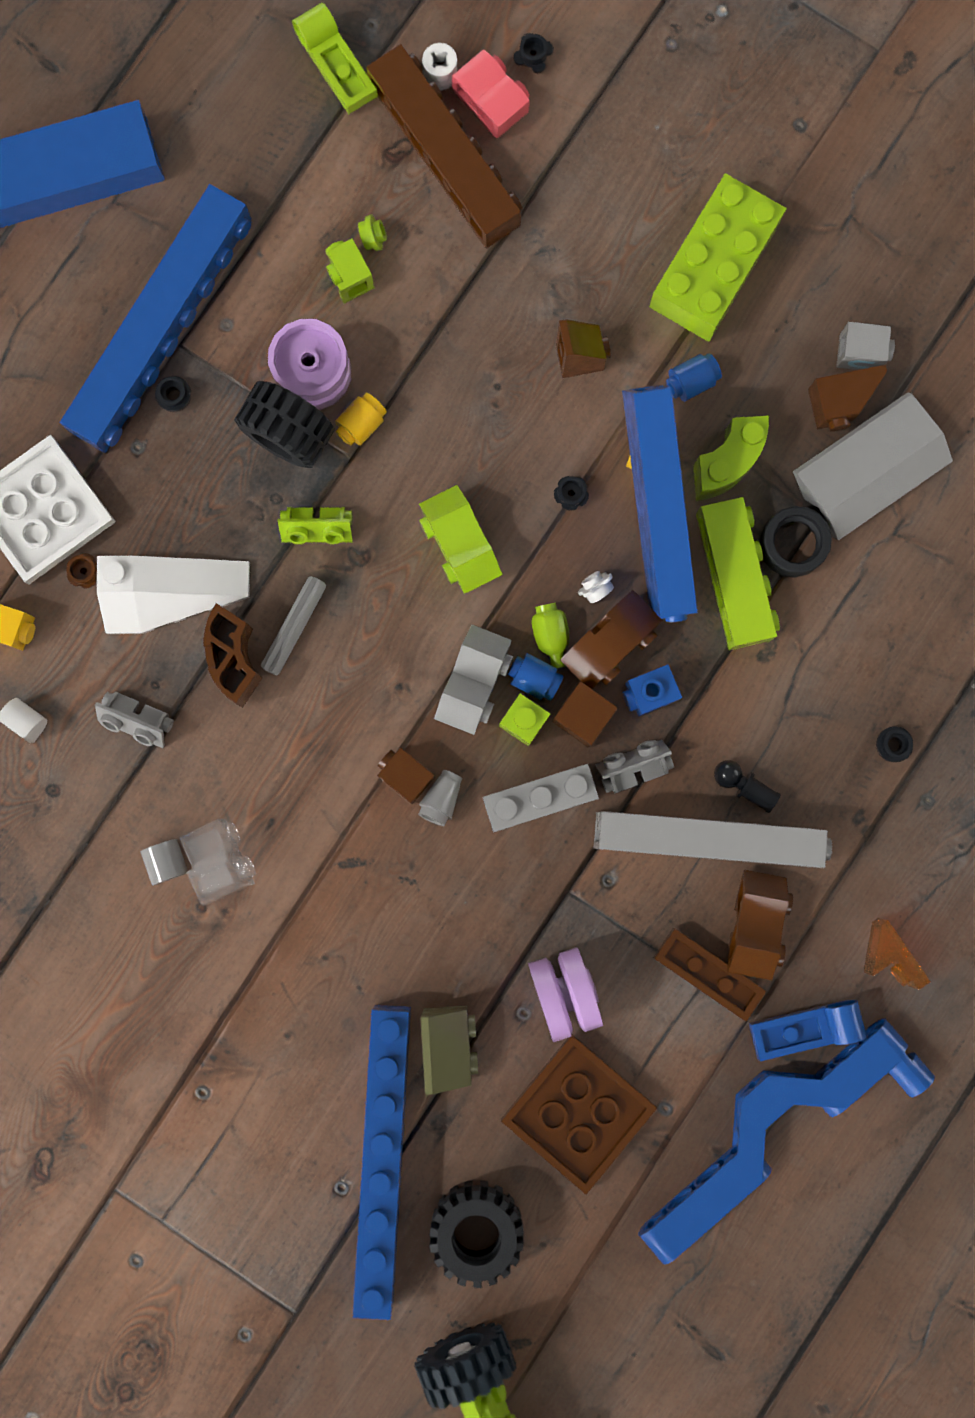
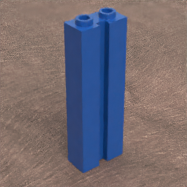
(76, 162)
(660, 501)

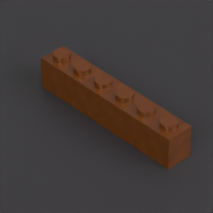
(445, 146)

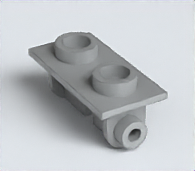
(118, 714)
(649, 758)

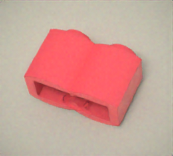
(491, 93)

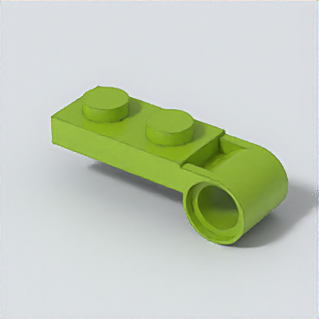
(334, 58)

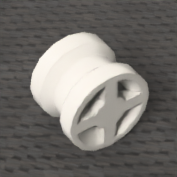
(439, 73)

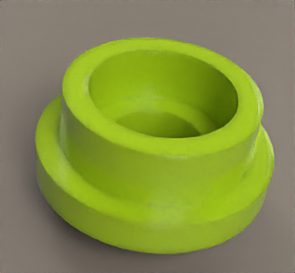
(372, 233)

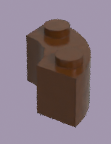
(611, 640)
(227, 655)
(757, 935)

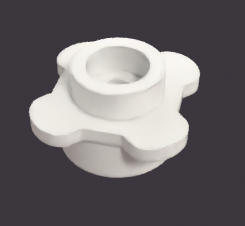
(596, 586)

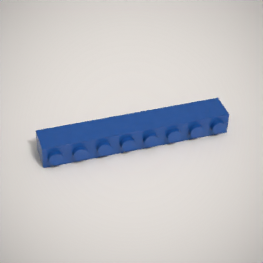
(157, 319)
(382, 1162)

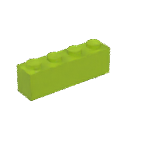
(737, 574)

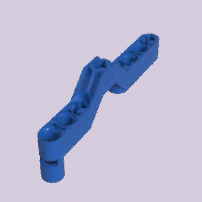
(756, 1108)

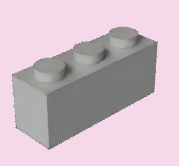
(540, 797)

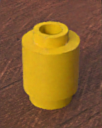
(360, 419)

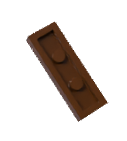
(709, 974)

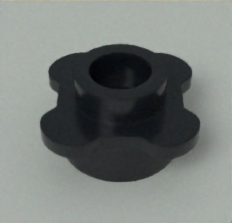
(535, 43)

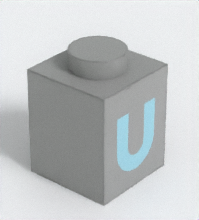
(864, 346)

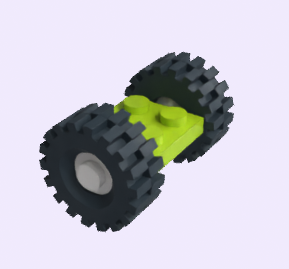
(469, 1372)

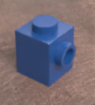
(651, 691)

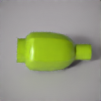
(551, 632)

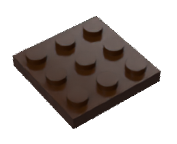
(578, 1114)

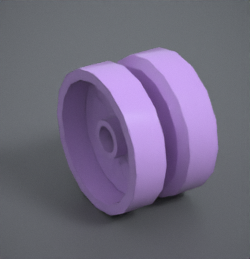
(305, 344)
(566, 994)

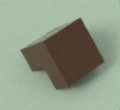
(584, 714)

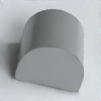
(164, 861)

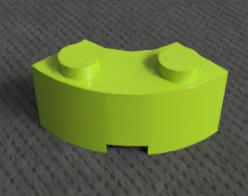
(730, 462)
(459, 539)

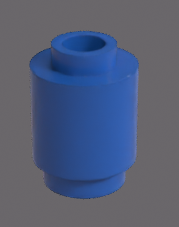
(694, 376)
(535, 677)

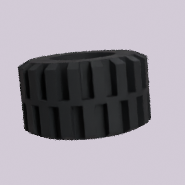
(284, 424)
(472, 1264)

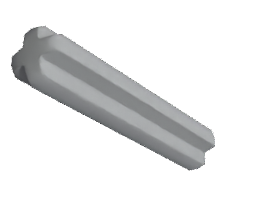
(293, 625)

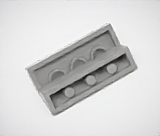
(874, 465)

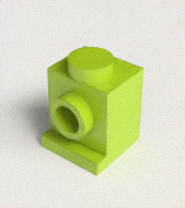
(348, 270)

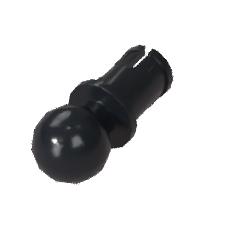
(730, 775)

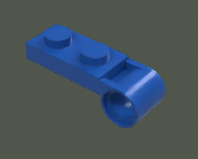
(808, 1029)

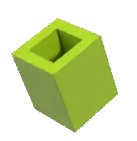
(524, 719)

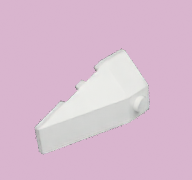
(156, 591)

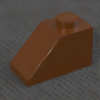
(581, 348)
(842, 396)

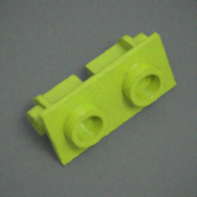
(299, 526)

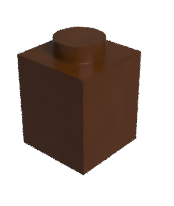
(404, 774)

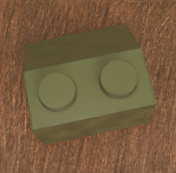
(447, 1048)

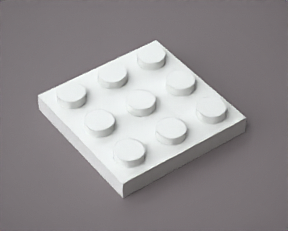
(46, 510)

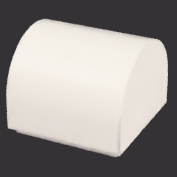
(22, 720)

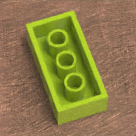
(717, 257)

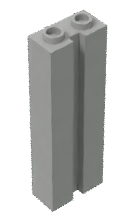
(712, 839)

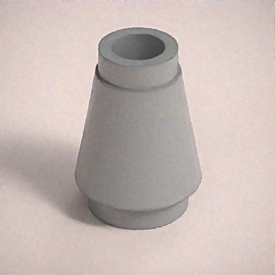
(441, 799)

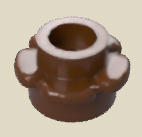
(74, 569)

